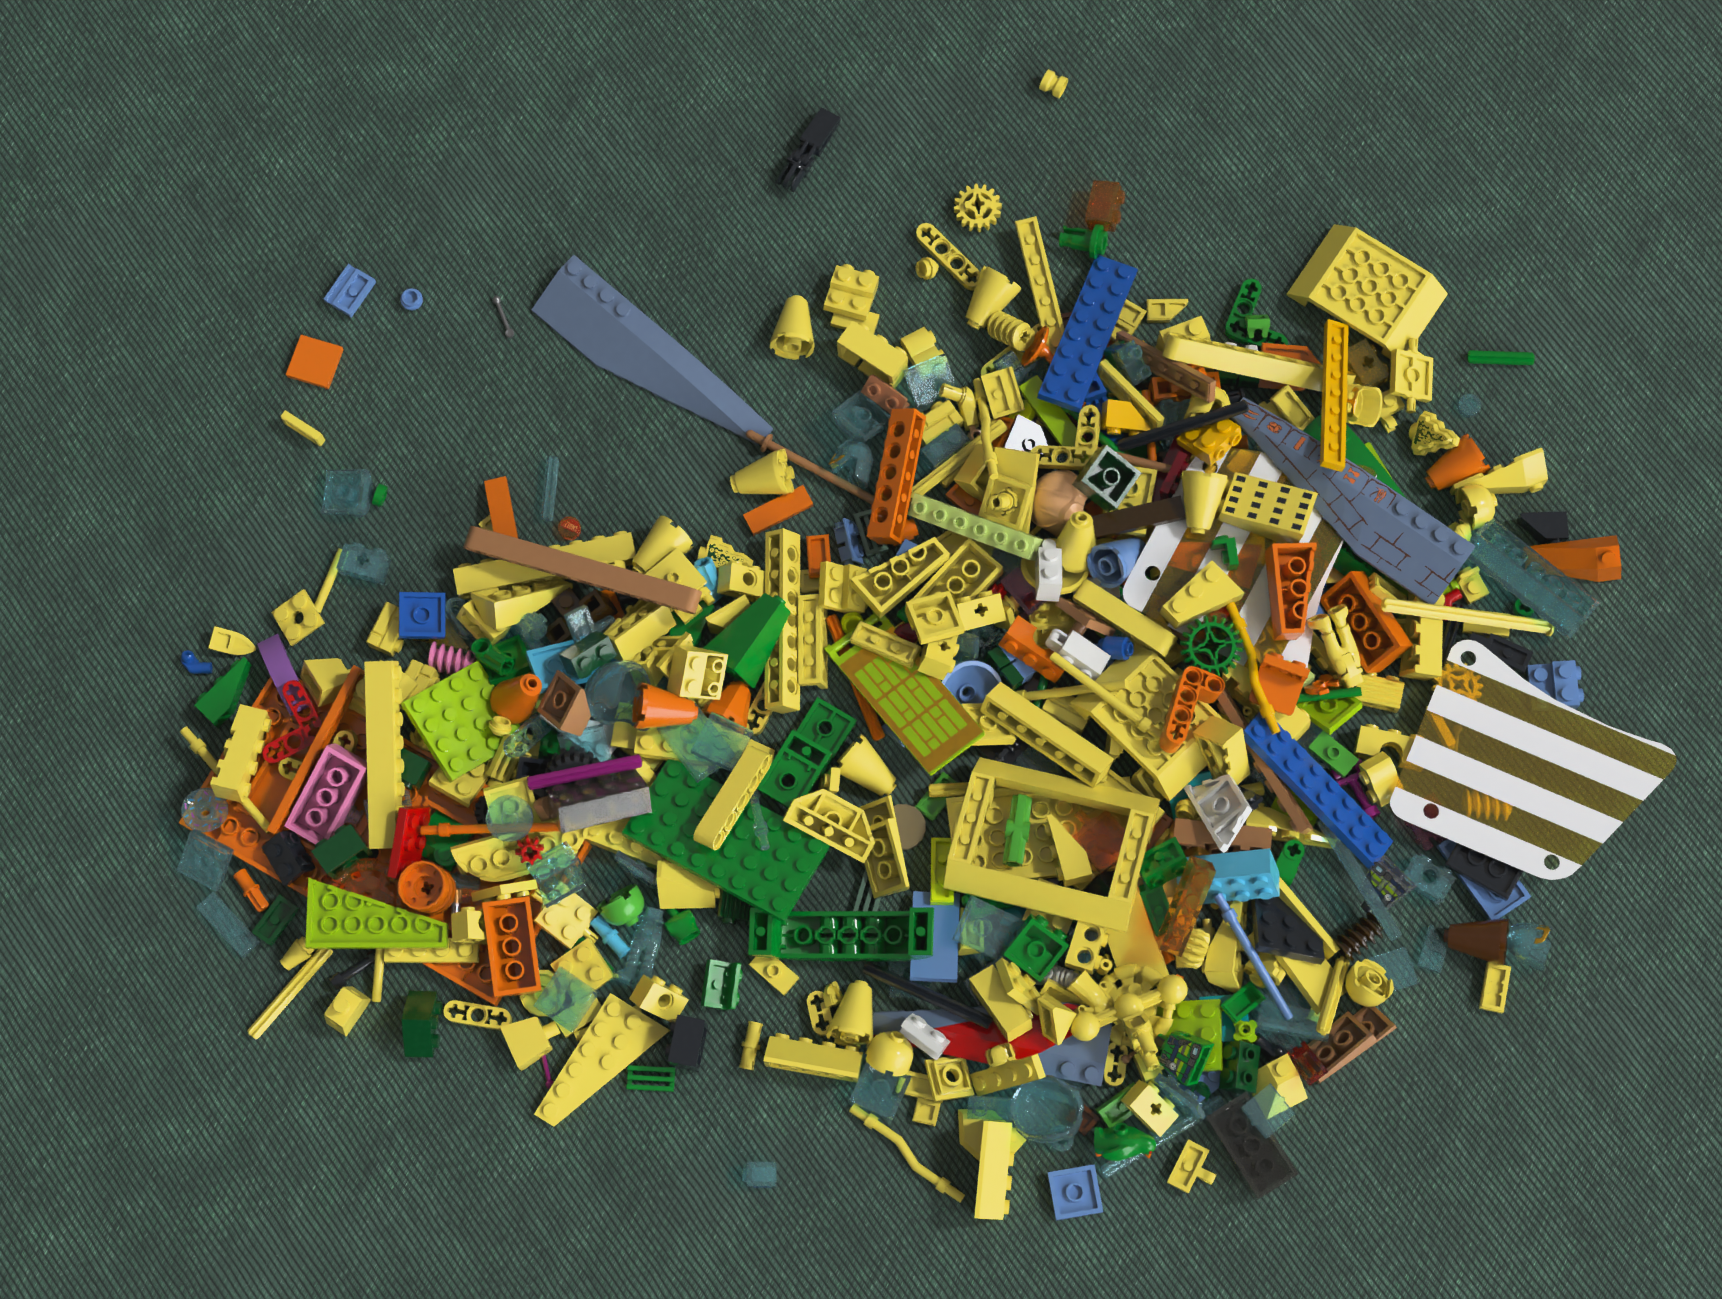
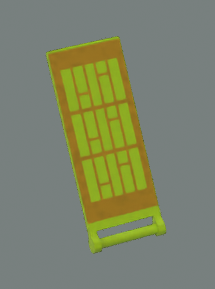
(909, 702)

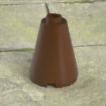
(1480, 939)

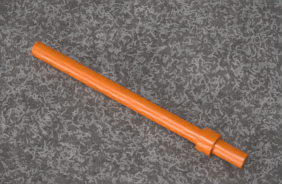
(446, 829)

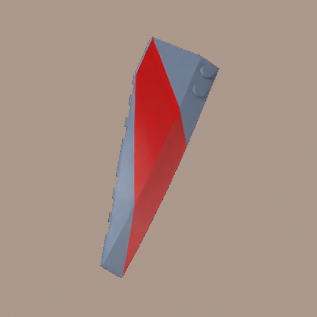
(1070, 1060)

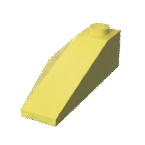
(1522, 475)
(507, 607)
(1282, 830)

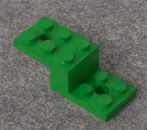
(807, 753)

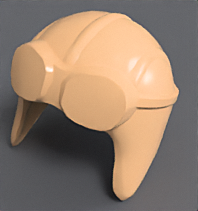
(1056, 500)

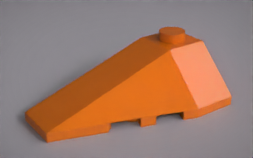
(1586, 558)

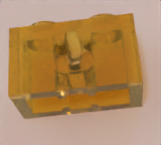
(1366, 354)

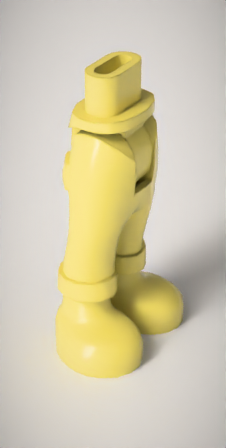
(1343, 658)

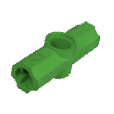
(1017, 830)

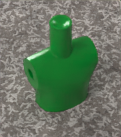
(681, 926)

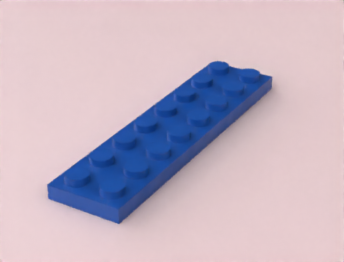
(1087, 334)
(1318, 790)

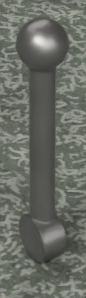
(509, 332)

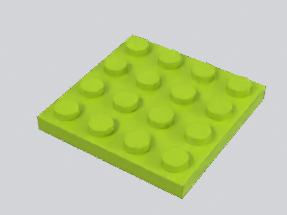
(455, 720)

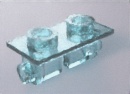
(989, 1108)

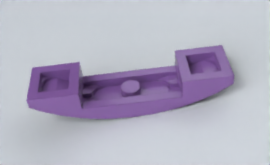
(280, 669)

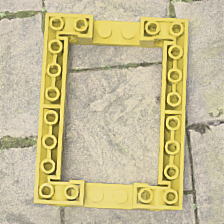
(1102, 911)

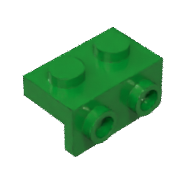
(721, 985)

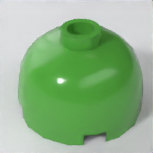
(623, 906)

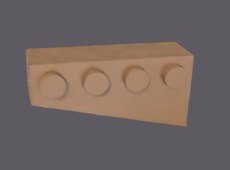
(1195, 833)

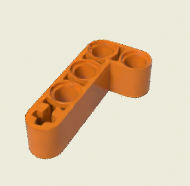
(1184, 710)

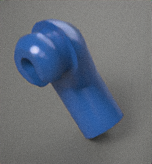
(193, 666)

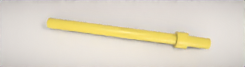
(1072, 690)
(1144, 724)
(199, 747)

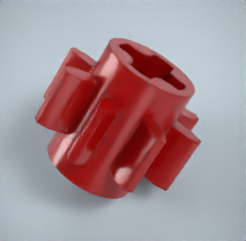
(529, 856)

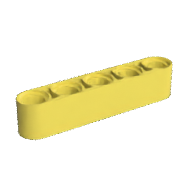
(1124, 618)
(732, 798)

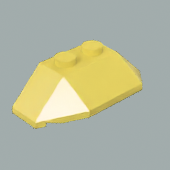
(832, 822)

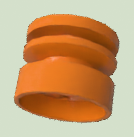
(416, 882)

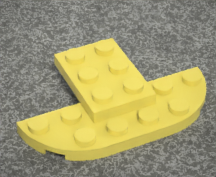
(496, 859)

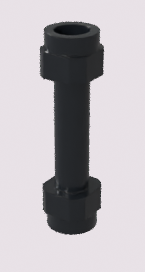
(339, 979)

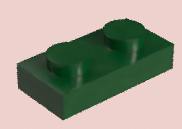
(275, 920)

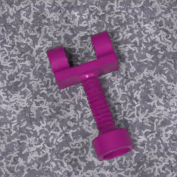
(1371, 810)

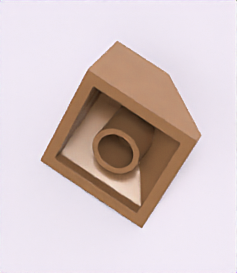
(565, 705)

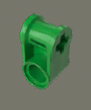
(1289, 864)

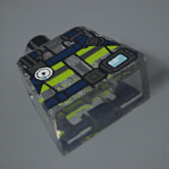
(1388, 882)

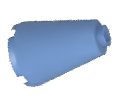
(1114, 560)

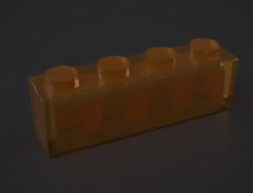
(1185, 906)

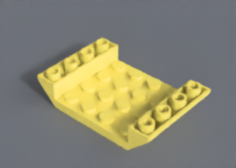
(1369, 288)
(1149, 695)

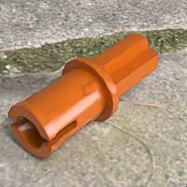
(251, 890)

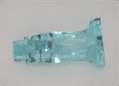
(646, 938)

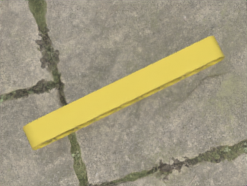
(1246, 361)

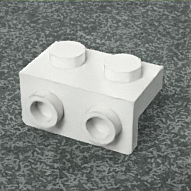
(924, 1036)

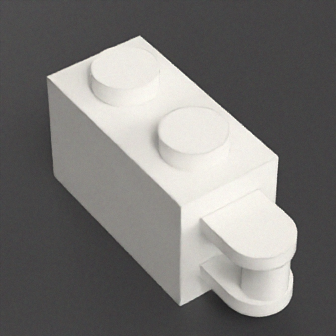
(1048, 572)
(1078, 652)

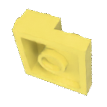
(851, 292)
(835, 588)
(934, 617)

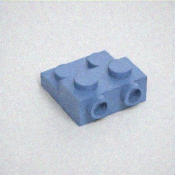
(1558, 681)

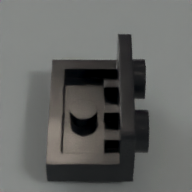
(288, 856)

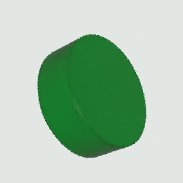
(380, 495)

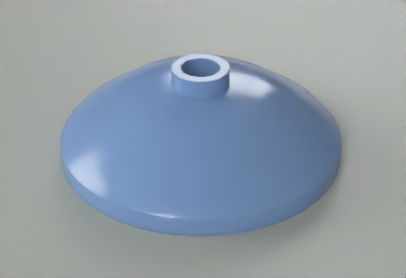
(975, 676)

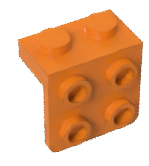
(1281, 682)

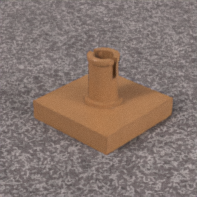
(1084, 619)

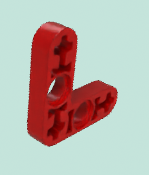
(302, 732)

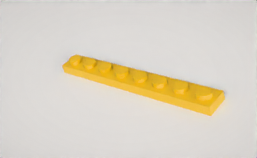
(1334, 395)

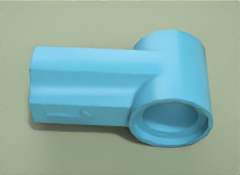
(708, 570)

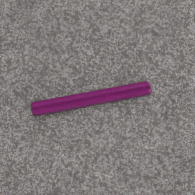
(584, 772)

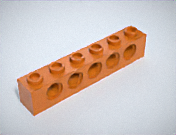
(896, 476)

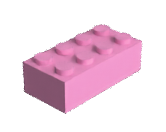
(328, 794)

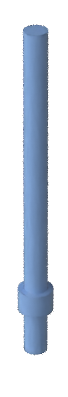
(1229, 915)

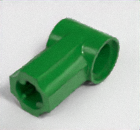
(491, 657)

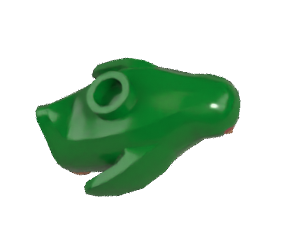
(1122, 1142)

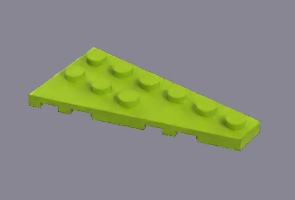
(358, 922)

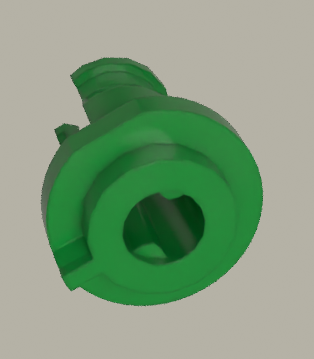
(1086, 240)

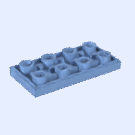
(944, 962)

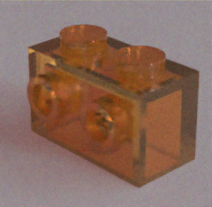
(1105, 205)

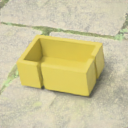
(877, 355)

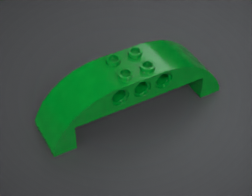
(843, 935)

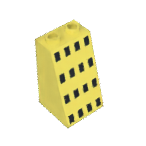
(1266, 508)

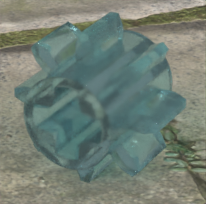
(533, 626)

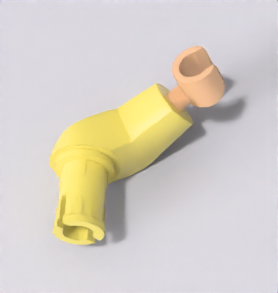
(966, 405)

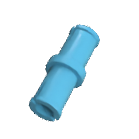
(610, 936)

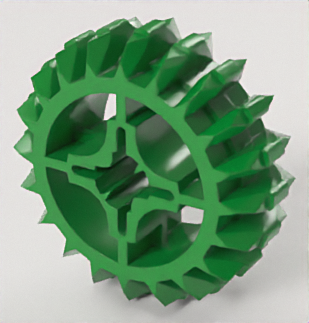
(1231, 642)

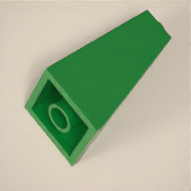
(752, 638)

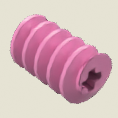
(448, 660)

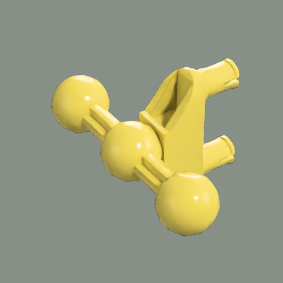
(1130, 1010)

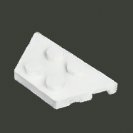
(1220, 808)

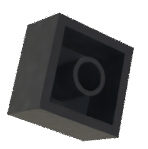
(687, 1043)

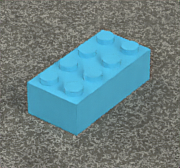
(1243, 875)

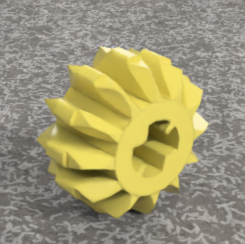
(1195, 949)

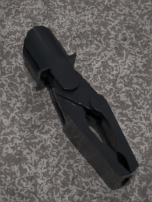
(812, 140)

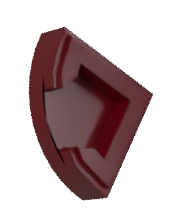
(905, 632)

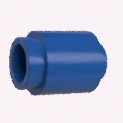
(1117, 647)

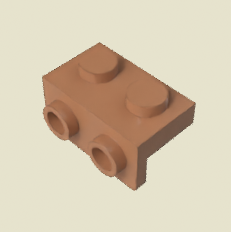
(884, 394)

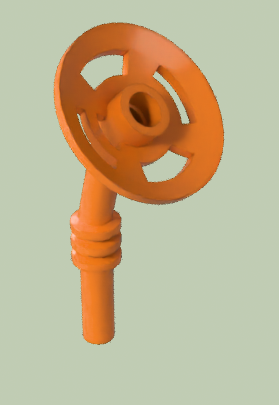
(1039, 349)

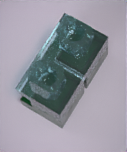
(1128, 361)

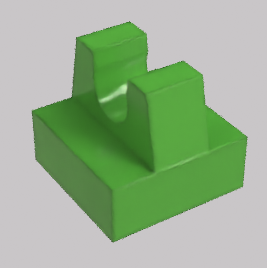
(1257, 322)

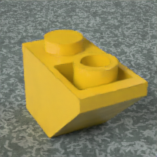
(1121, 417)

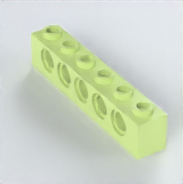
(975, 527)

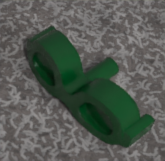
(1201, 1088)

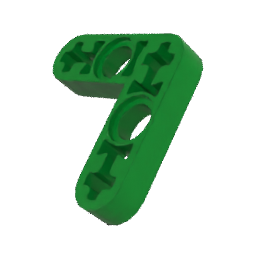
(1239, 319)

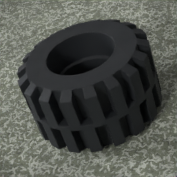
(570, 759)

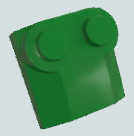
(438, 848)

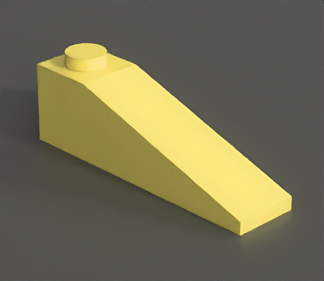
(1223, 955)

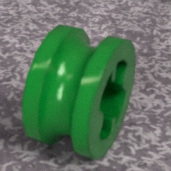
(1518, 612)

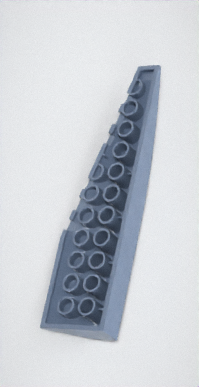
(635, 348)

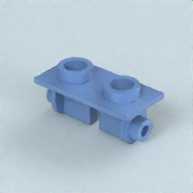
(847, 533)

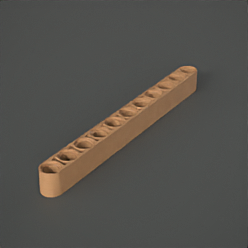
(583, 570)

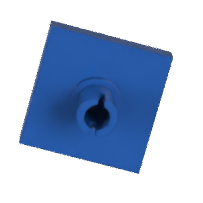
(421, 615)

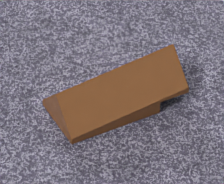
(1348, 1039)

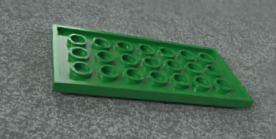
(763, 879)

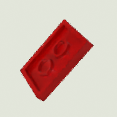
(408, 841)

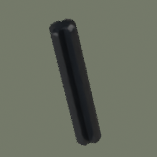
(1449, 636)

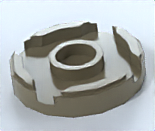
(910, 825)

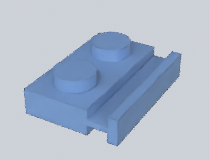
(349, 290)

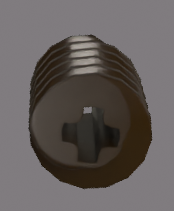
(1359, 936)

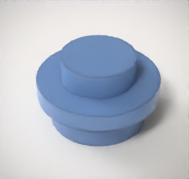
(411, 299)

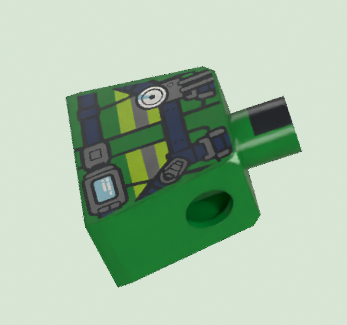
(1184, 1055)

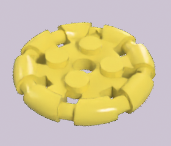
(1151, 979)

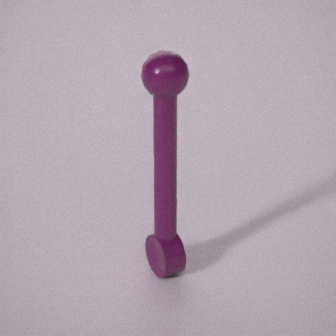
(549, 1082)

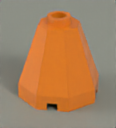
(732, 704)

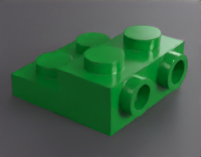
(1036, 946)

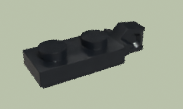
(1510, 653)

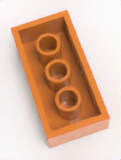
(1375, 632)

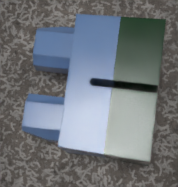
(1009, 668)

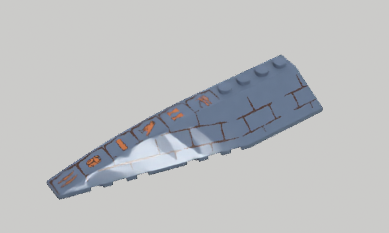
(1363, 510)

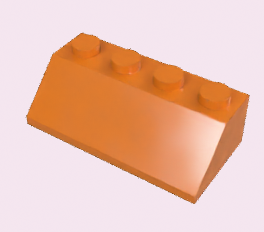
(511, 947)

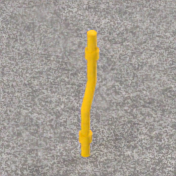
(1266, 710)

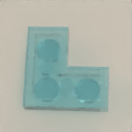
(1022, 375)
(582, 625)

